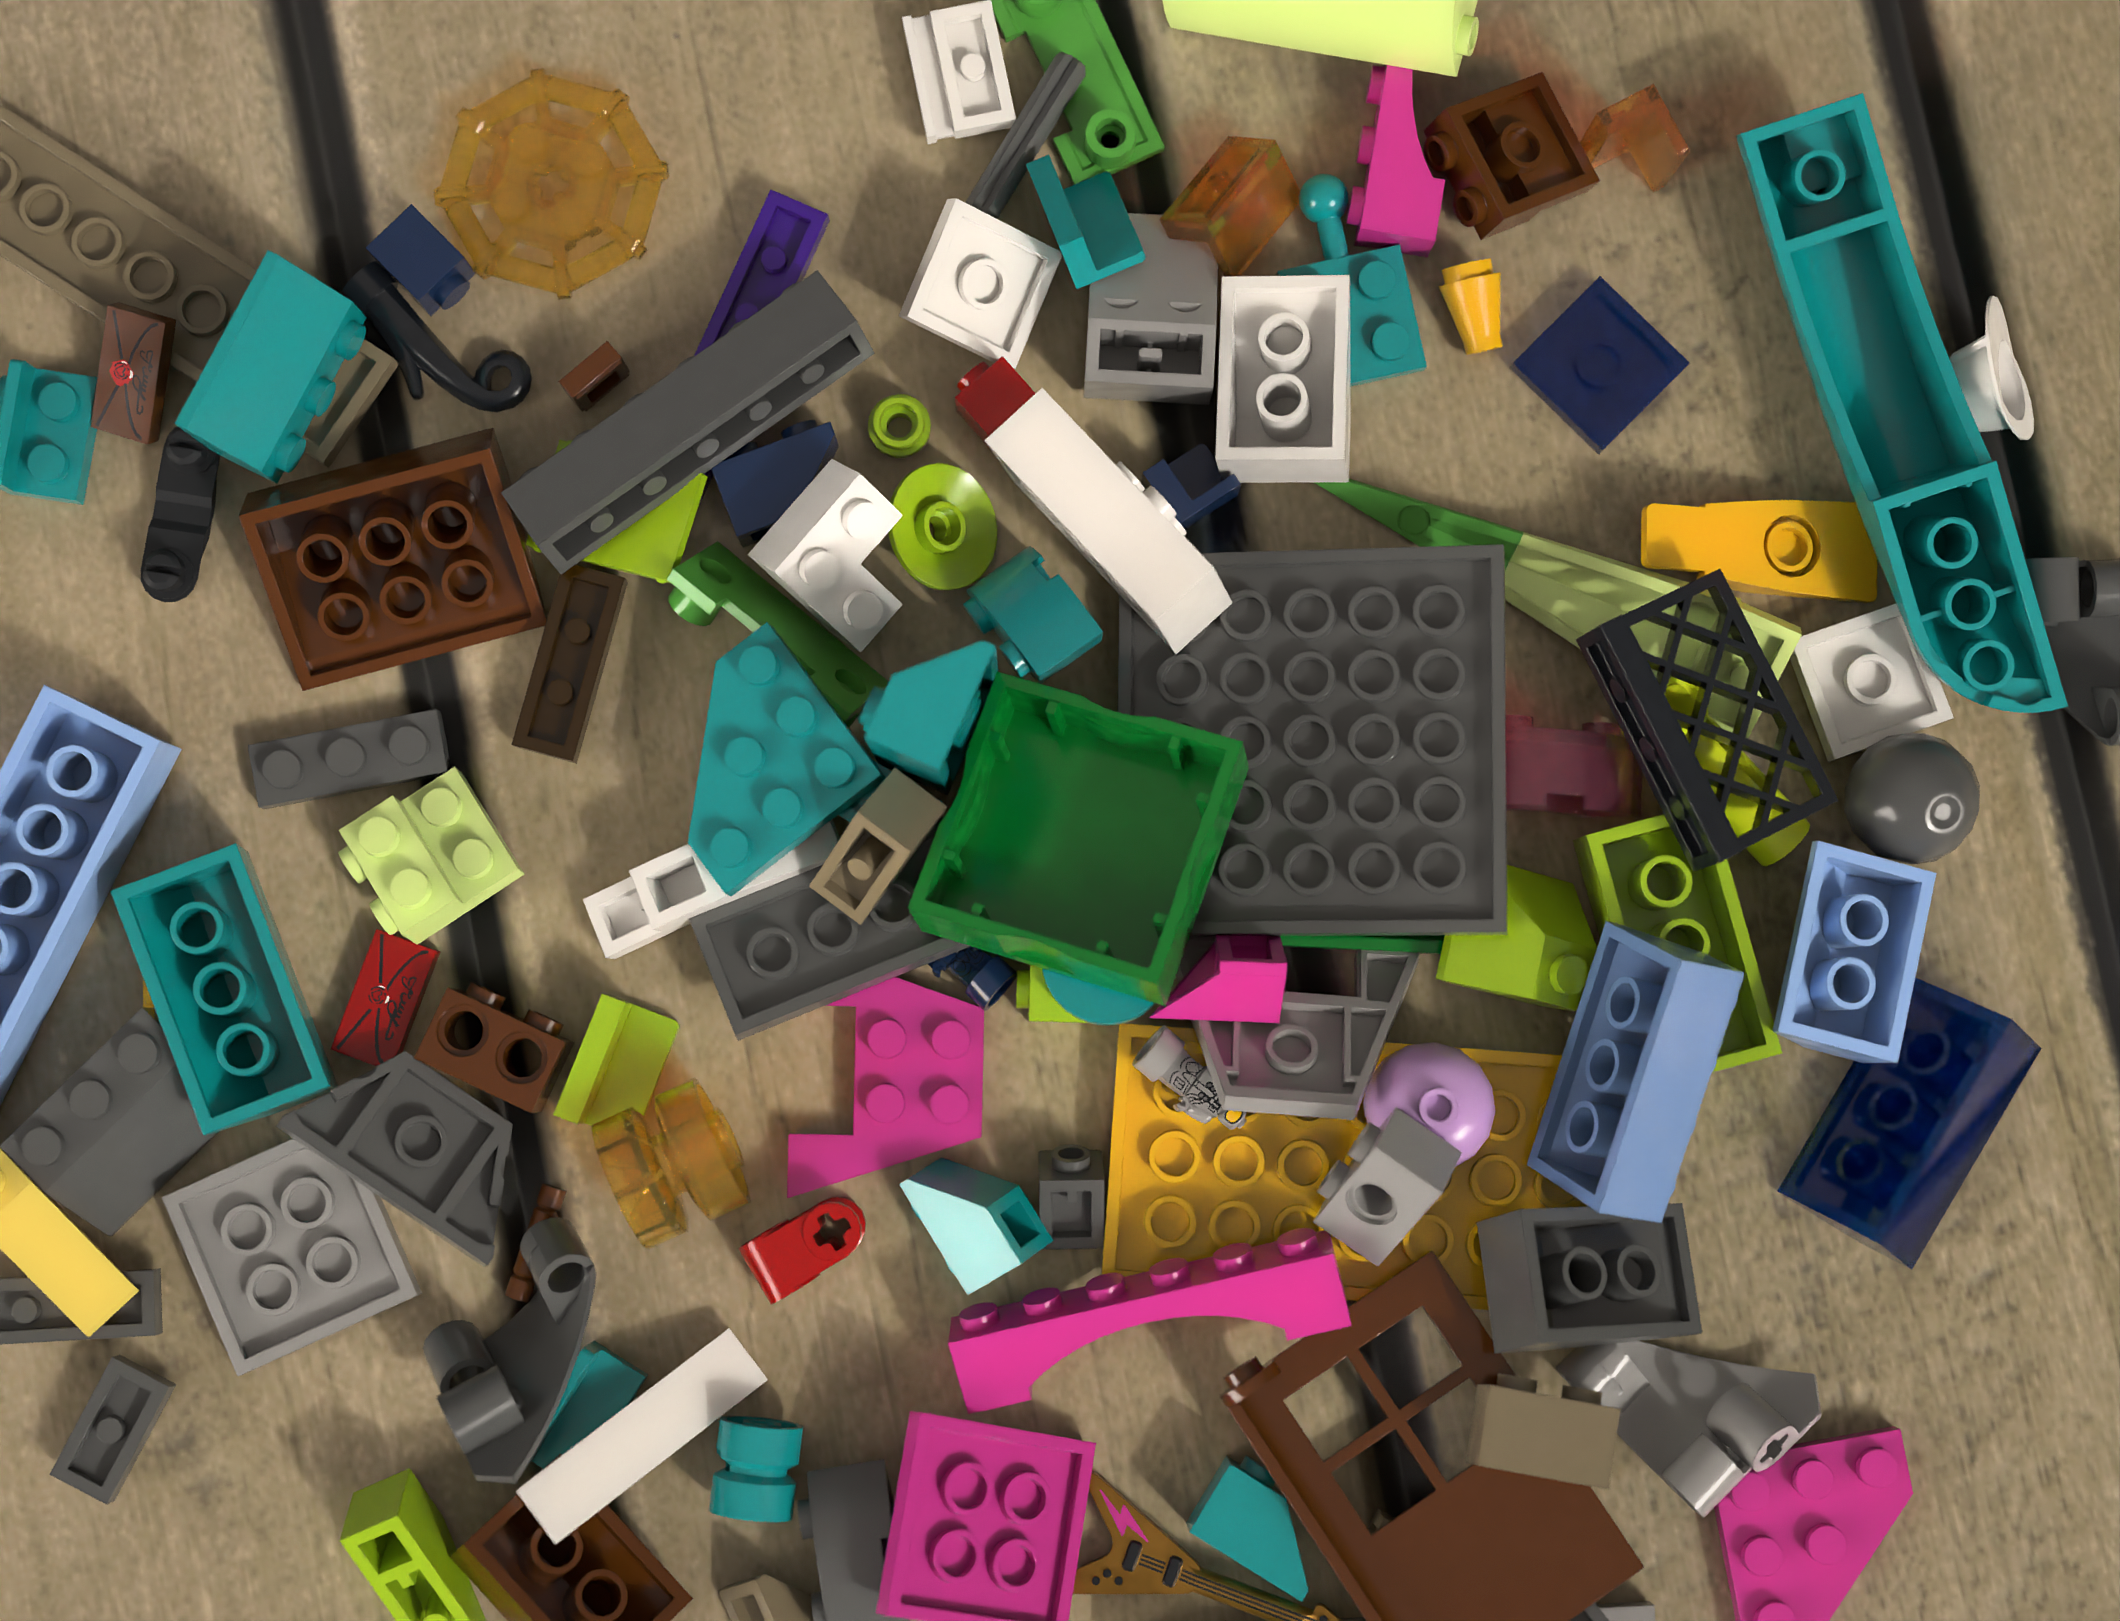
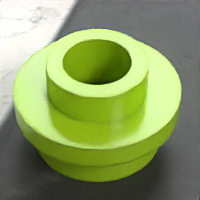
(895, 407)

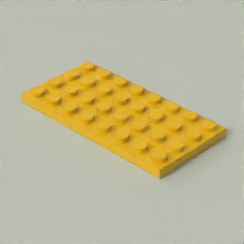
(1200, 1186)

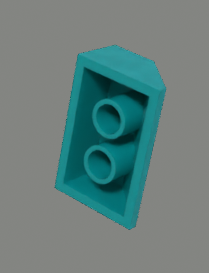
(273, 369)

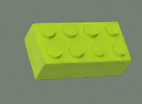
(1645, 883)

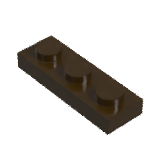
(570, 663)

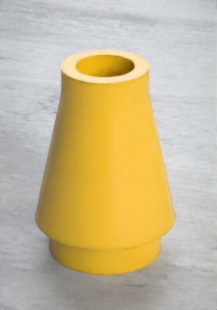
(1474, 303)

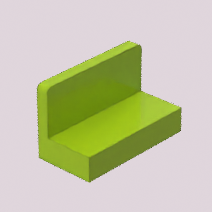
(617, 1062)

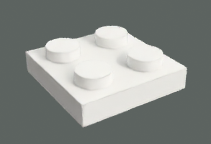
(980, 283)
(1866, 682)

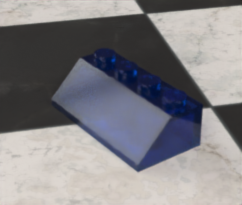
(1911, 1129)

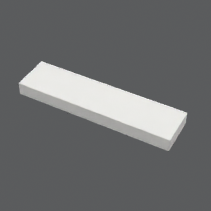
(641, 1436)

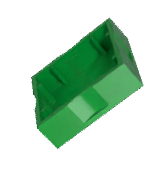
(1080, 838)

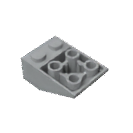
(1154, 323)

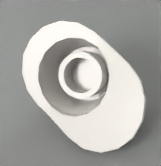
(1993, 378)

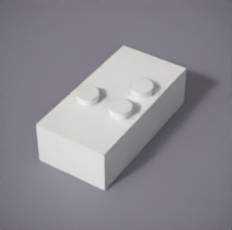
(1110, 521)

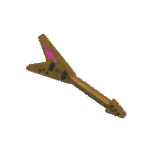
(1153, 1563)

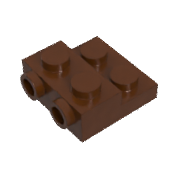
(1508, 155)

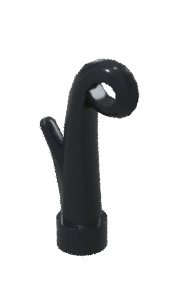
(419, 348)

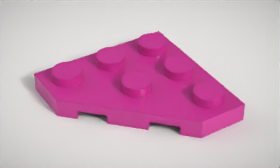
(1811, 1524)

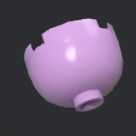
(1438, 1090)

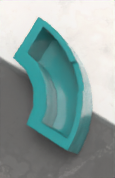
(1033, 616)

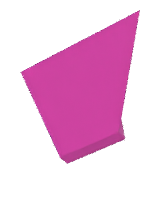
(1232, 982)

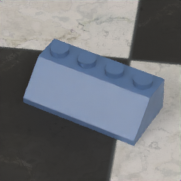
(1634, 1072)

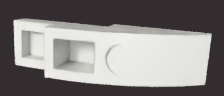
(678, 887)

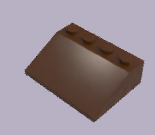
(394, 559)

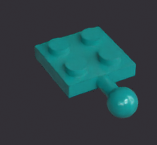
(1382, 312)

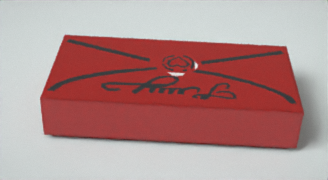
(385, 999)

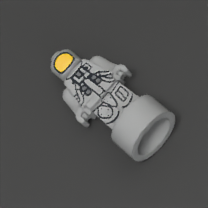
(1168, 1062)

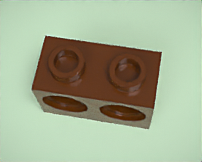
(490, 1061)

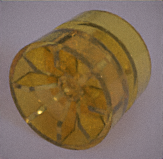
(653, 1171)

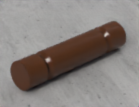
(549, 1202)

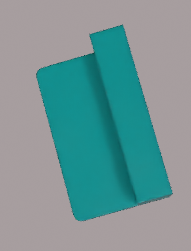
(1087, 223)
(595, 1393)

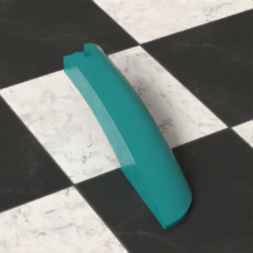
(1898, 408)

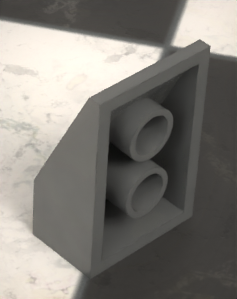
(1586, 1278)

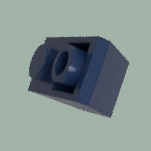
(766, 480)

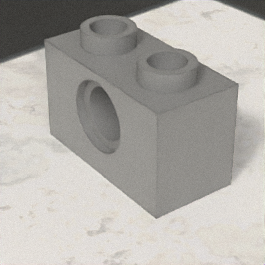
(1386, 1186)

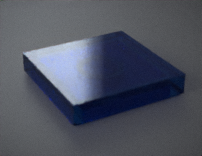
(1599, 365)

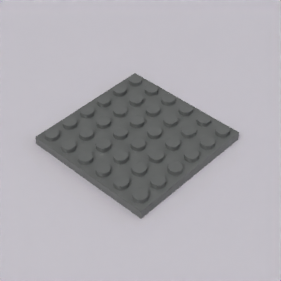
(1365, 735)

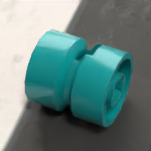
(755, 1474)

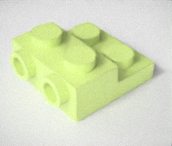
(428, 856)

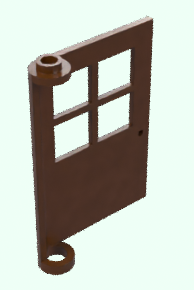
(1472, 1547)

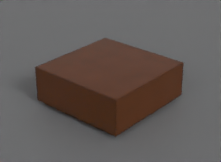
(595, 377)

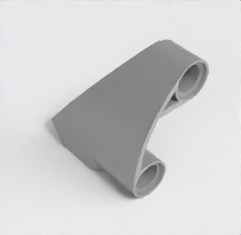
(1697, 1416)

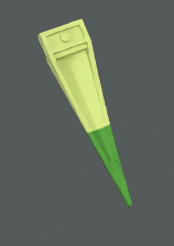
(1580, 589)

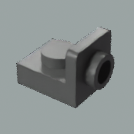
(1072, 1196)

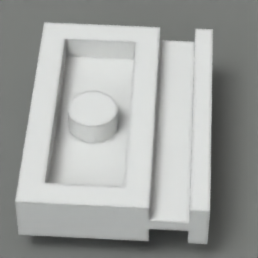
(959, 71)

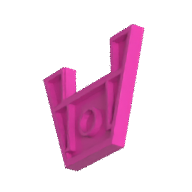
(912, 1085)

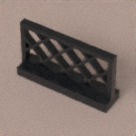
(1669, 755)

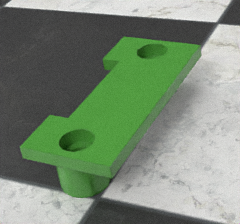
(1107, 96)
(721, 579)

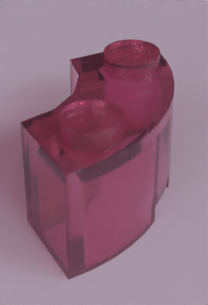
(1571, 770)

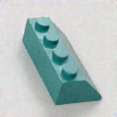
(930, 714)
(224, 989)

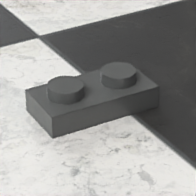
(112, 1429)

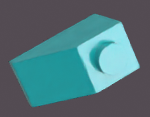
(1251, 1524)

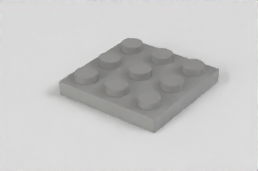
(288, 1252)

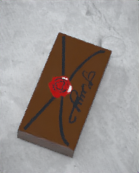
(133, 373)

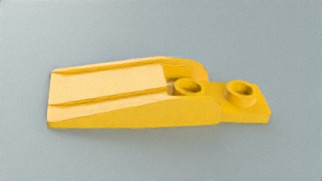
(1766, 546)

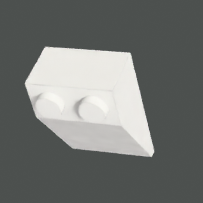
(1284, 379)

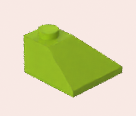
(1541, 957)

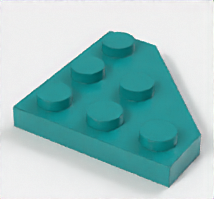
(770, 762)

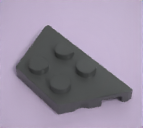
(416, 1147)

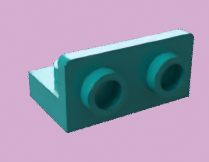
(46, 433)

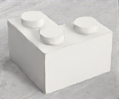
(820, 550)

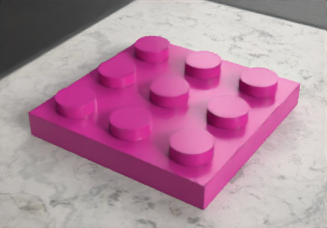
(985, 1523)

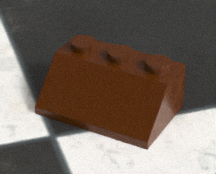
(587, 1576)

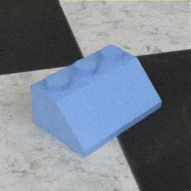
(1854, 954)

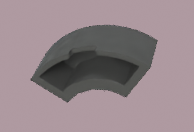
(850, 1526)

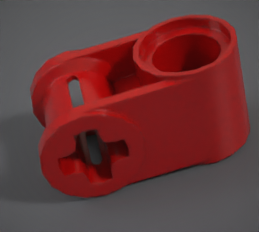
(796, 1251)

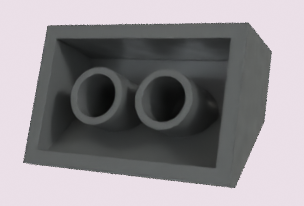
(112, 1128)

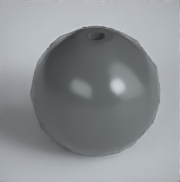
(1912, 798)

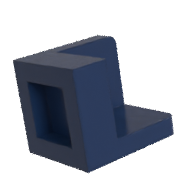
(1192, 484)

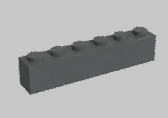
(688, 422)

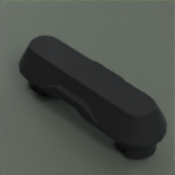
(180, 517)

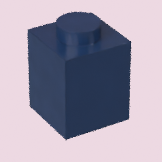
(422, 261)

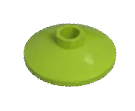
(961, 521)

